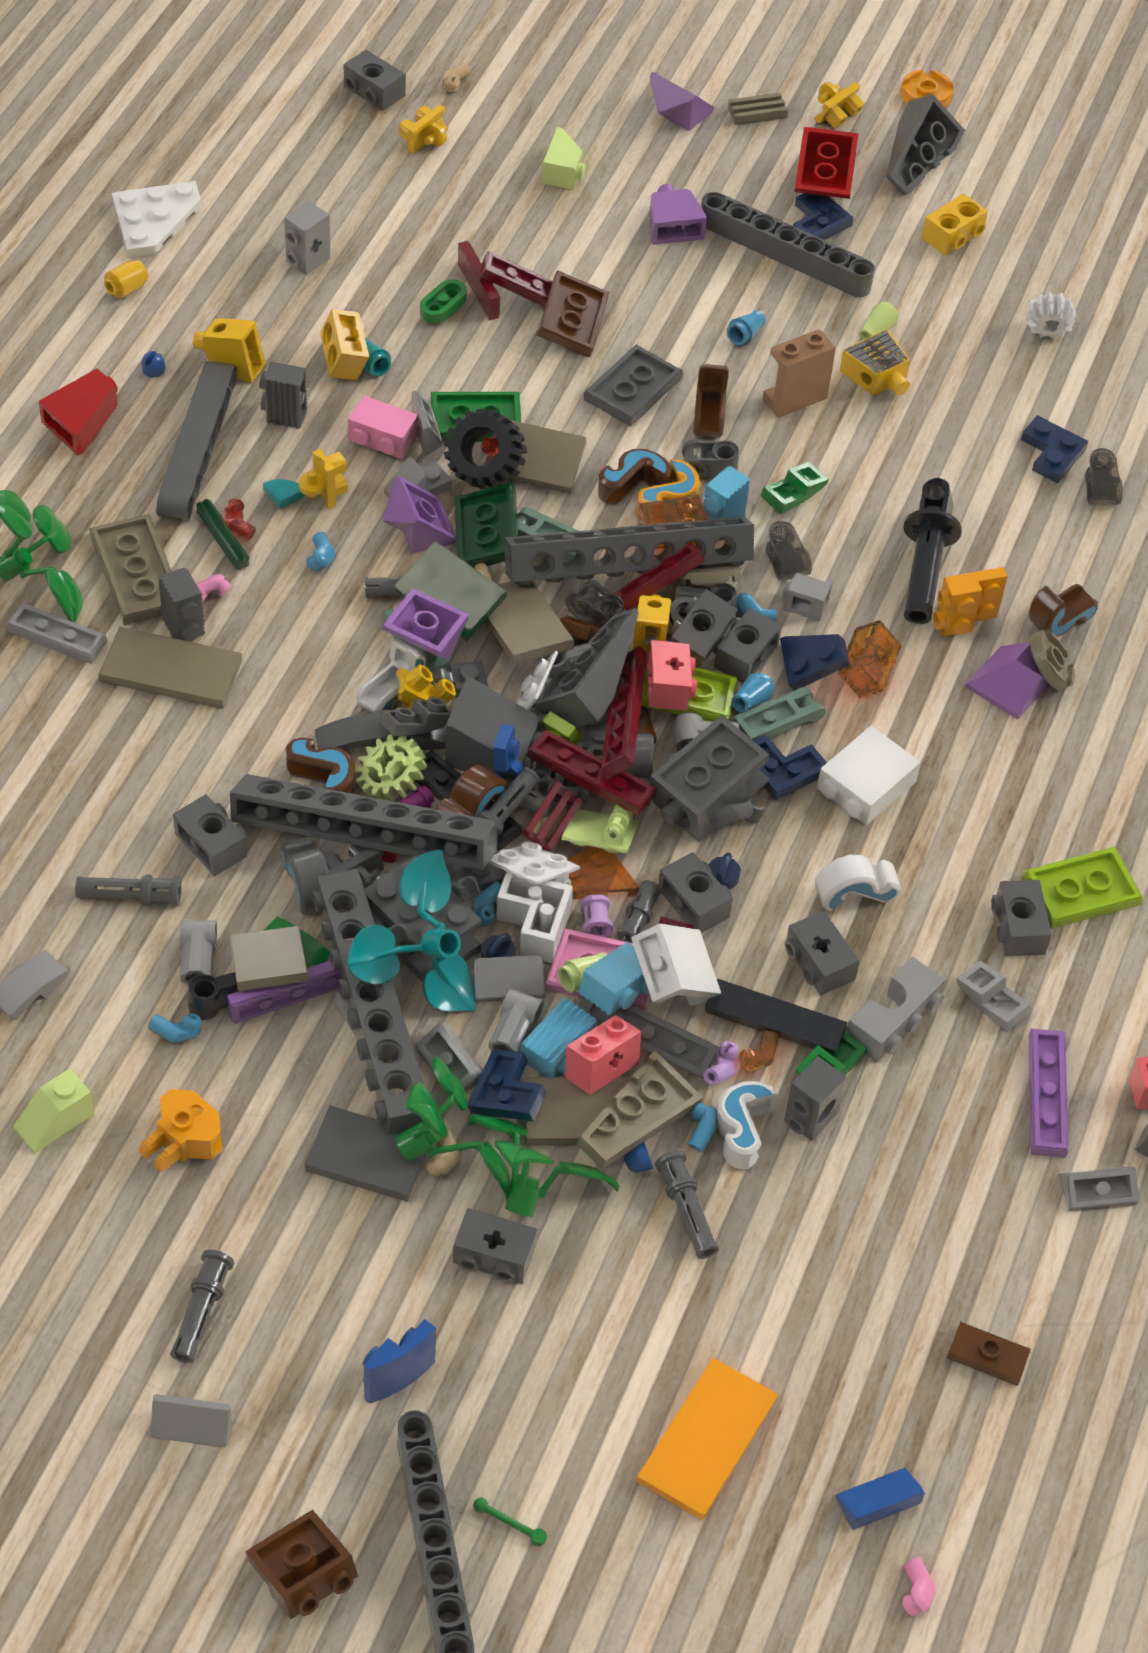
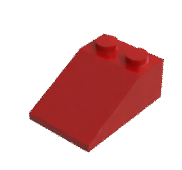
(826, 162)

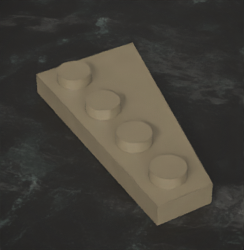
(639, 1111)

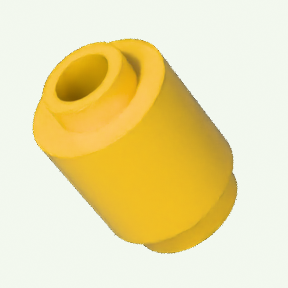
(125, 278)

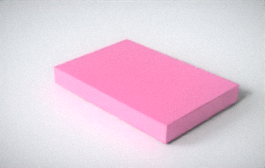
(579, 945)

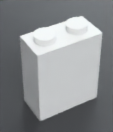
(868, 775)

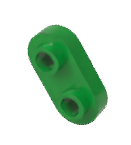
(443, 301)

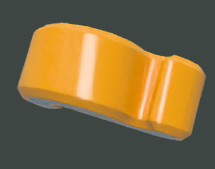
(683, 484)

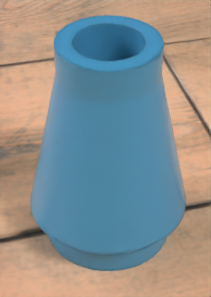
(744, 328)
(754, 691)

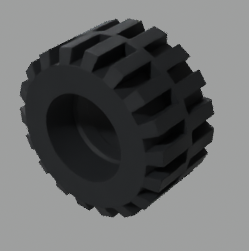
(462, 442)

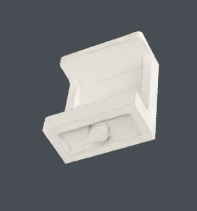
(675, 964)

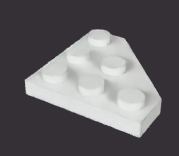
(153, 215)

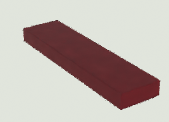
(584, 770)

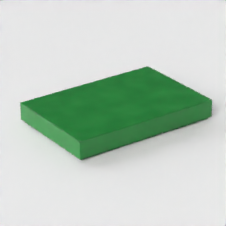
(451, 405)

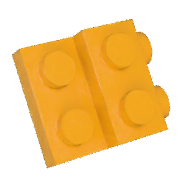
(969, 599)

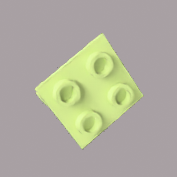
(601, 830)

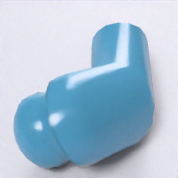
(323, 554)
(746, 601)
(484, 903)
(176, 1032)
(707, 1125)

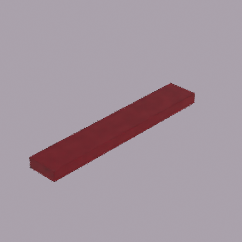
(624, 716)

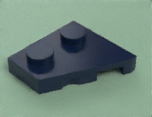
(812, 657)

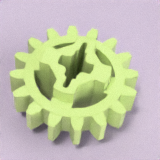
(391, 768)

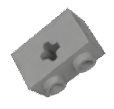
(307, 237)

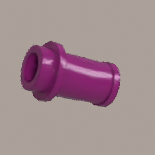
(420, 797)

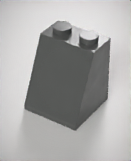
(476, 723)

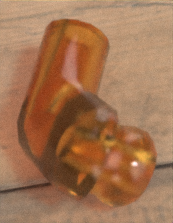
(761, 1057)

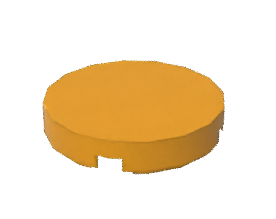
(919, 84)

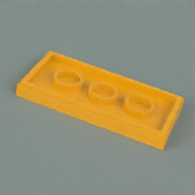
(707, 1438)

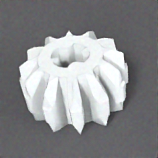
(1051, 315)

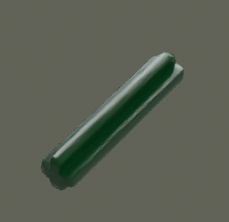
(223, 534)

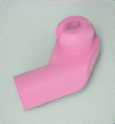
(214, 583)
(922, 1589)

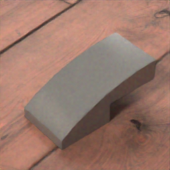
(33, 978)
(989, 993)

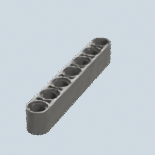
(788, 244)
(196, 441)
(429, 1525)

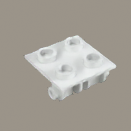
(534, 685)
(534, 864)

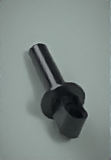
(932, 530)

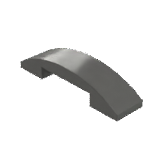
(365, 729)

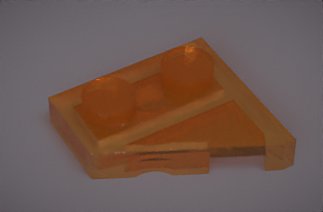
(600, 874)

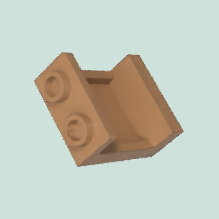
(802, 373)

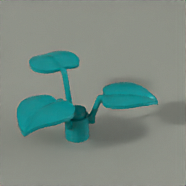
(373, 950)

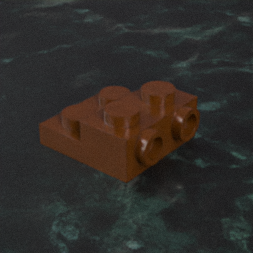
(303, 1564)

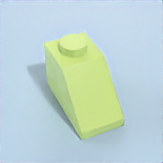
(563, 162)
(54, 1111)

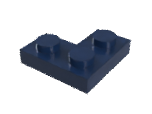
(822, 217)
(1058, 445)
(789, 772)
(501, 1093)

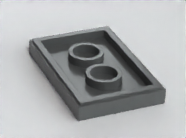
(633, 385)
(362, 1155)

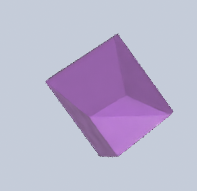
(677, 103)
(418, 516)
(427, 623)
(1009, 679)

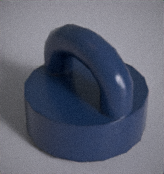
(726, 870)
(498, 946)

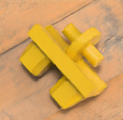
(835, 99)
(427, 129)
(325, 477)
(417, 685)

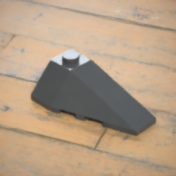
(921, 141)
(593, 677)

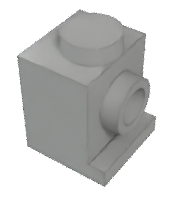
(807, 596)

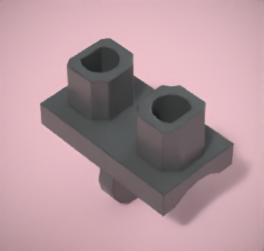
(365, 859)

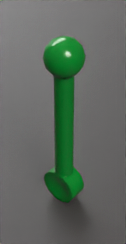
(538, 1536)

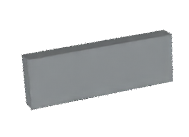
(56, 633)

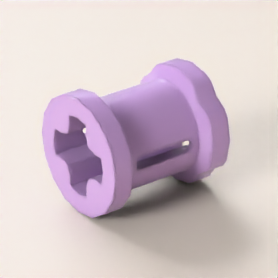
(596, 915)

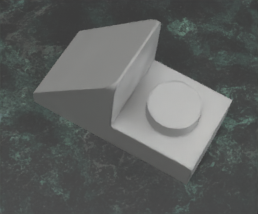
(429, 477)

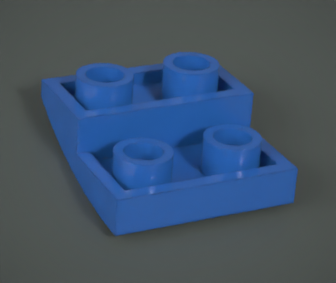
(397, 1366)

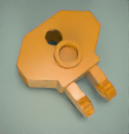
(184, 1130)

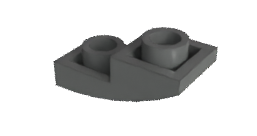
(422, 718)

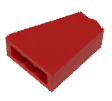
(80, 409)

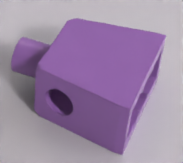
(675, 216)

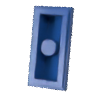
(880, 1498)

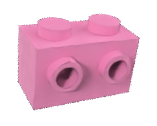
(382, 427)

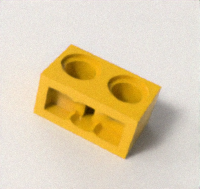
(954, 224)
(344, 344)

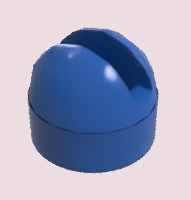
(157, 364)
(638, 1159)

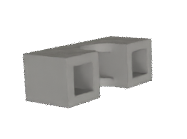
(881, 1028)

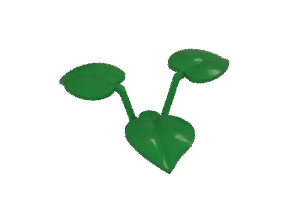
(17, 560)
(424, 1135)
(524, 1188)

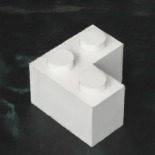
(539, 909)

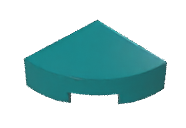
(282, 491)

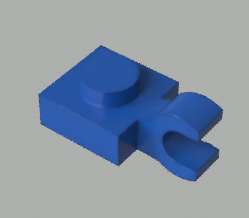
(506, 752)

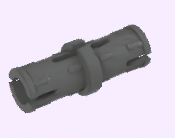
(639, 911)

